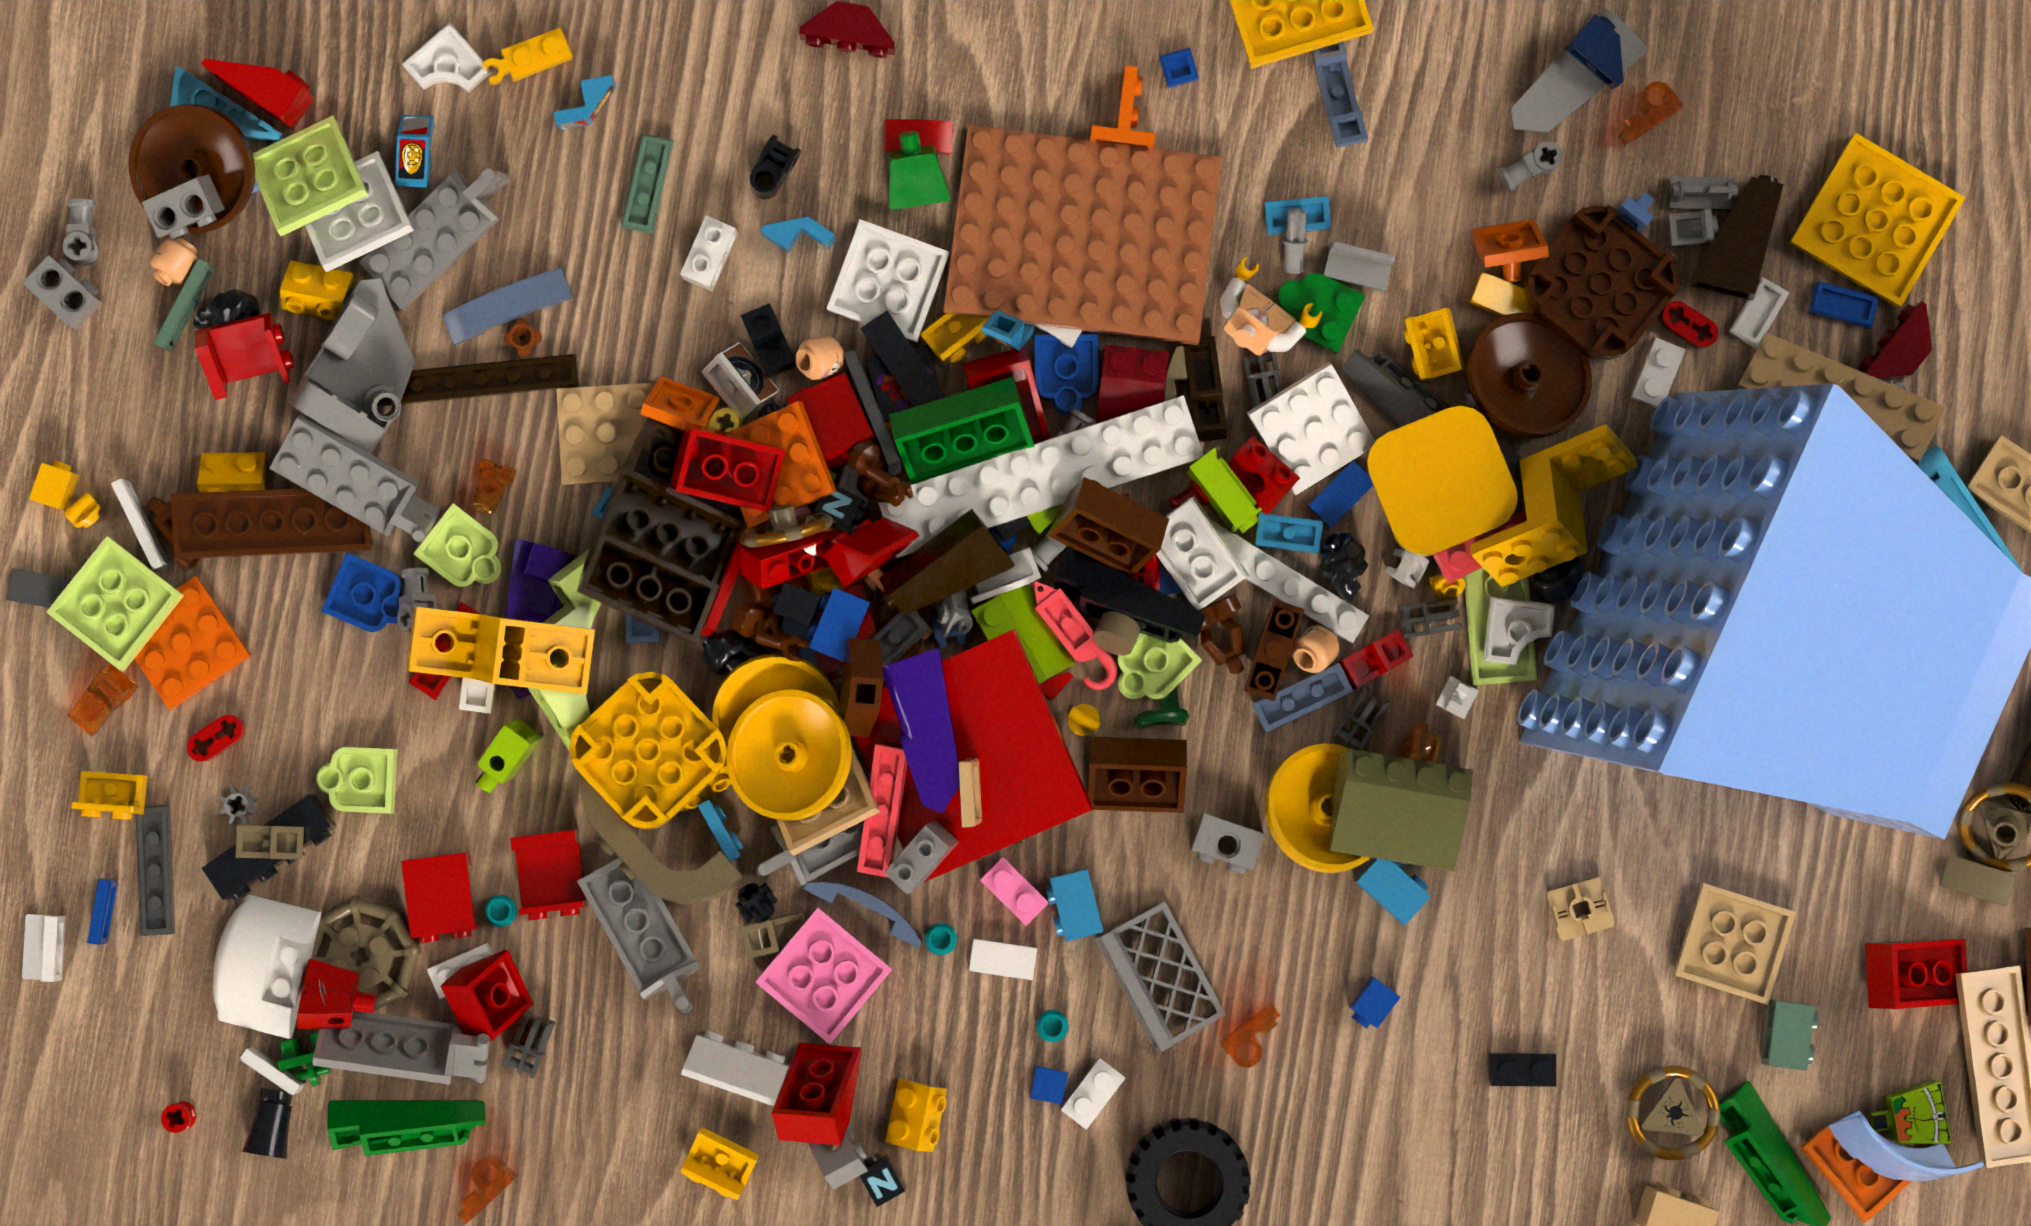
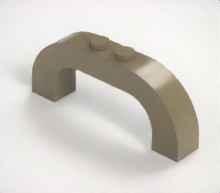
(616, 837)

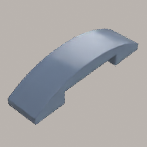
(1339, 95)
(506, 305)
(829, 890)

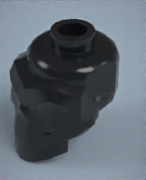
(227, 308)
(1343, 563)
(1559, 581)
(728, 650)

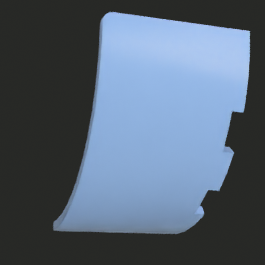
(1893, 1159)

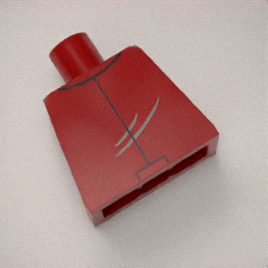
(331, 997)

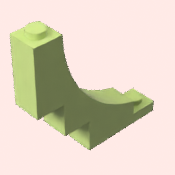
(567, 709)

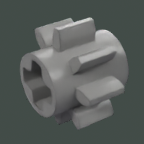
(231, 809)

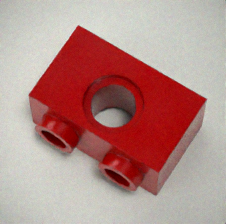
(1262, 474)

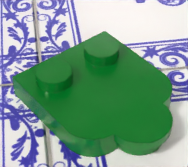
(1335, 300)

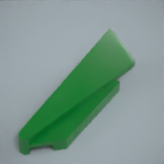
(402, 1124)
(1769, 1159)

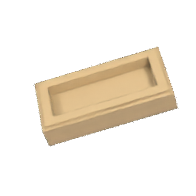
(970, 792)

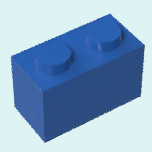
(840, 620)

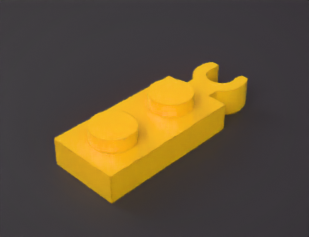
(530, 56)

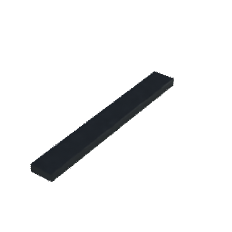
(915, 381)

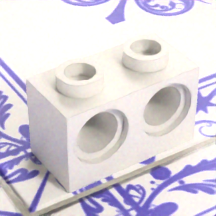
(709, 253)

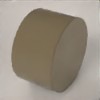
(1116, 633)

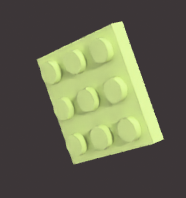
(307, 176)
(115, 603)

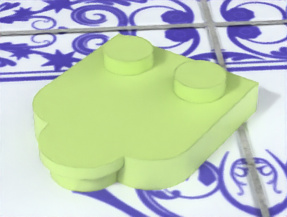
(461, 549)
(1155, 667)
(360, 779)

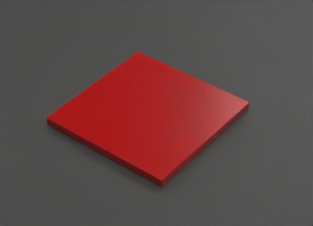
(1021, 754)

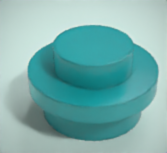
(500, 910)
(940, 939)
(1052, 1025)

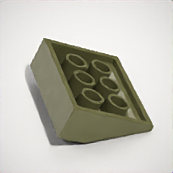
(1399, 809)

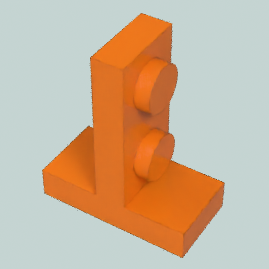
(1127, 116)

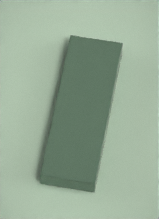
(647, 184)
(184, 305)

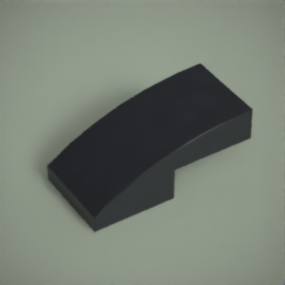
(768, 340)

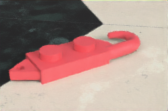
(1073, 632)

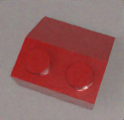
(867, 548)
(487, 995)

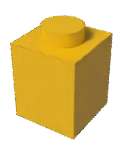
(54, 485)

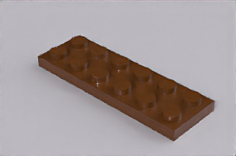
(262, 525)

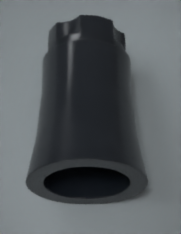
(270, 1124)

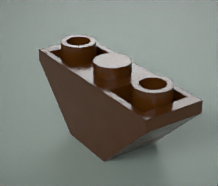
(1273, 650)
(861, 685)

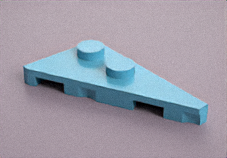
(193, 91)

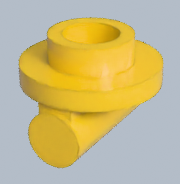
(83, 511)
(1445, 591)
(1083, 720)

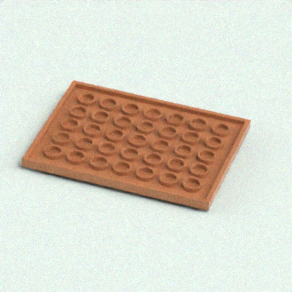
(1083, 234)

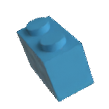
(1394, 889)
(1075, 905)

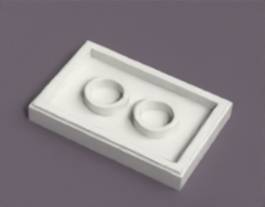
(1199, 555)

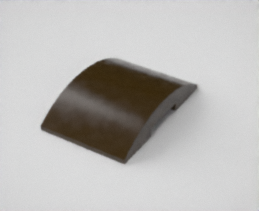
(659, 547)

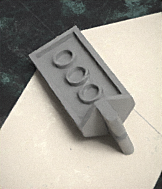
(443, 231)
(353, 480)
(816, 859)
(641, 933)
(403, 1049)

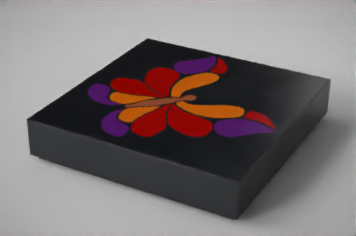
(885, 388)

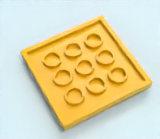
(1292, 27)
(1876, 220)

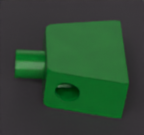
(915, 174)

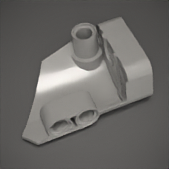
(356, 367)

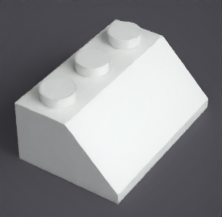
(736, 1067)

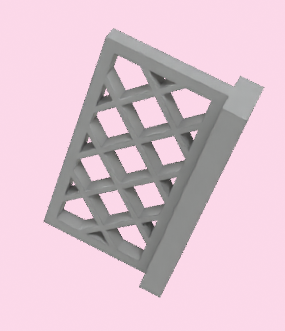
(1137, 993)

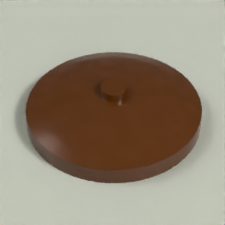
(188, 144)
(1528, 376)

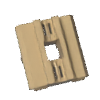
(1596, 918)

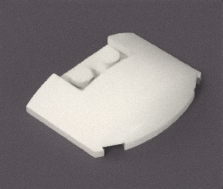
(263, 964)

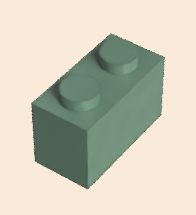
(1789, 1035)

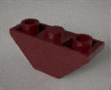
(848, 28)
(1903, 348)

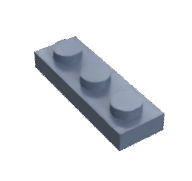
(1302, 697)

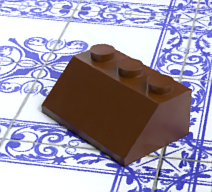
(1109, 527)
(1137, 774)

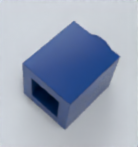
(1373, 1003)

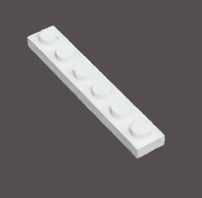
(1296, 589)

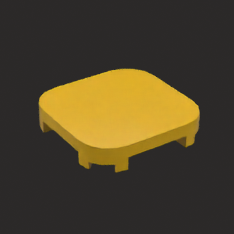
(1442, 480)
(648, 750)

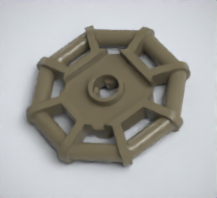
(375, 942)

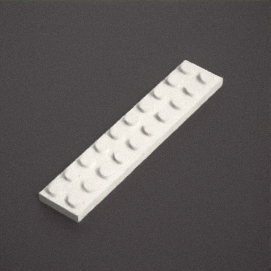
(1045, 474)

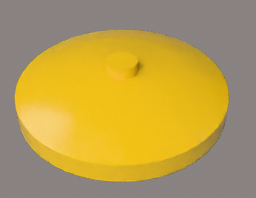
(762, 676)
(789, 755)
(1302, 807)

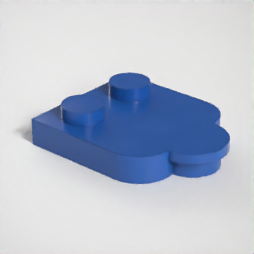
(1066, 373)
(364, 594)

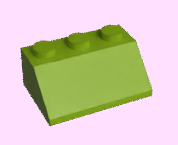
(1017, 612)

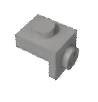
(1691, 228)

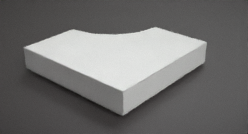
(446, 59)
(1514, 625)

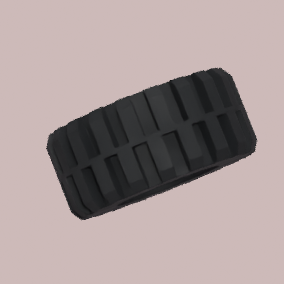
(1187, 1136)

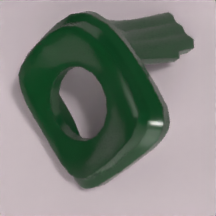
(1168, 715)

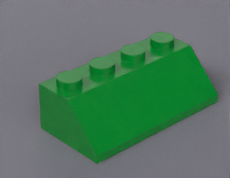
(961, 430)

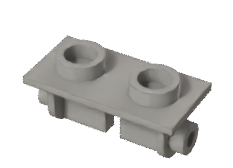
(1702, 193)
(954, 614)

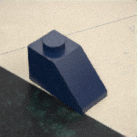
(1599, 50)

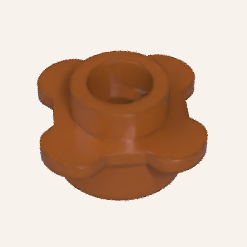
(522, 328)

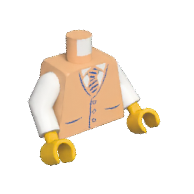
(1258, 321)

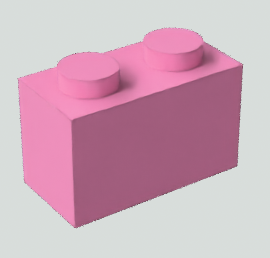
(1014, 891)

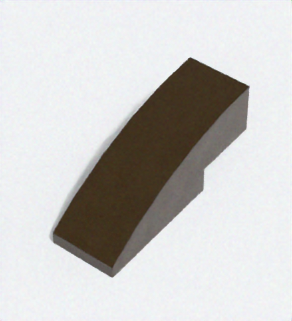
(1205, 390)

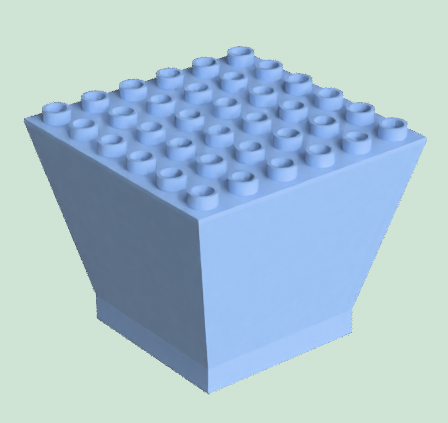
(1789, 616)

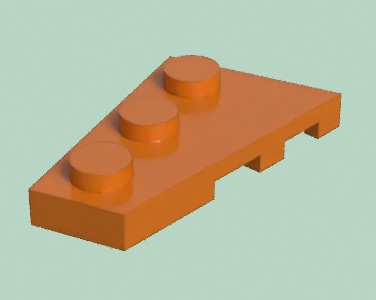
(1854, 1181)

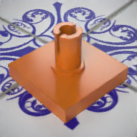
(1509, 246)
(678, 404)

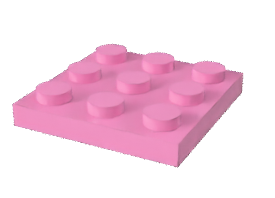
(823, 975)

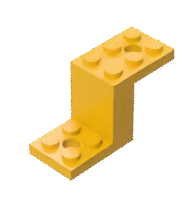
(1553, 505)
(500, 650)

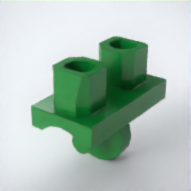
(293, 1057)

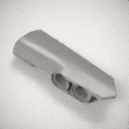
(1569, 84)

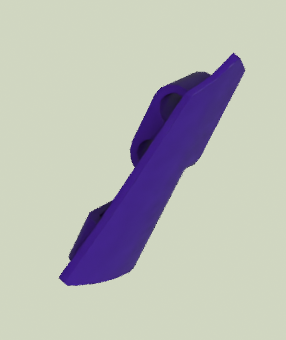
(529, 591)
(926, 724)

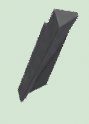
(1393, 388)

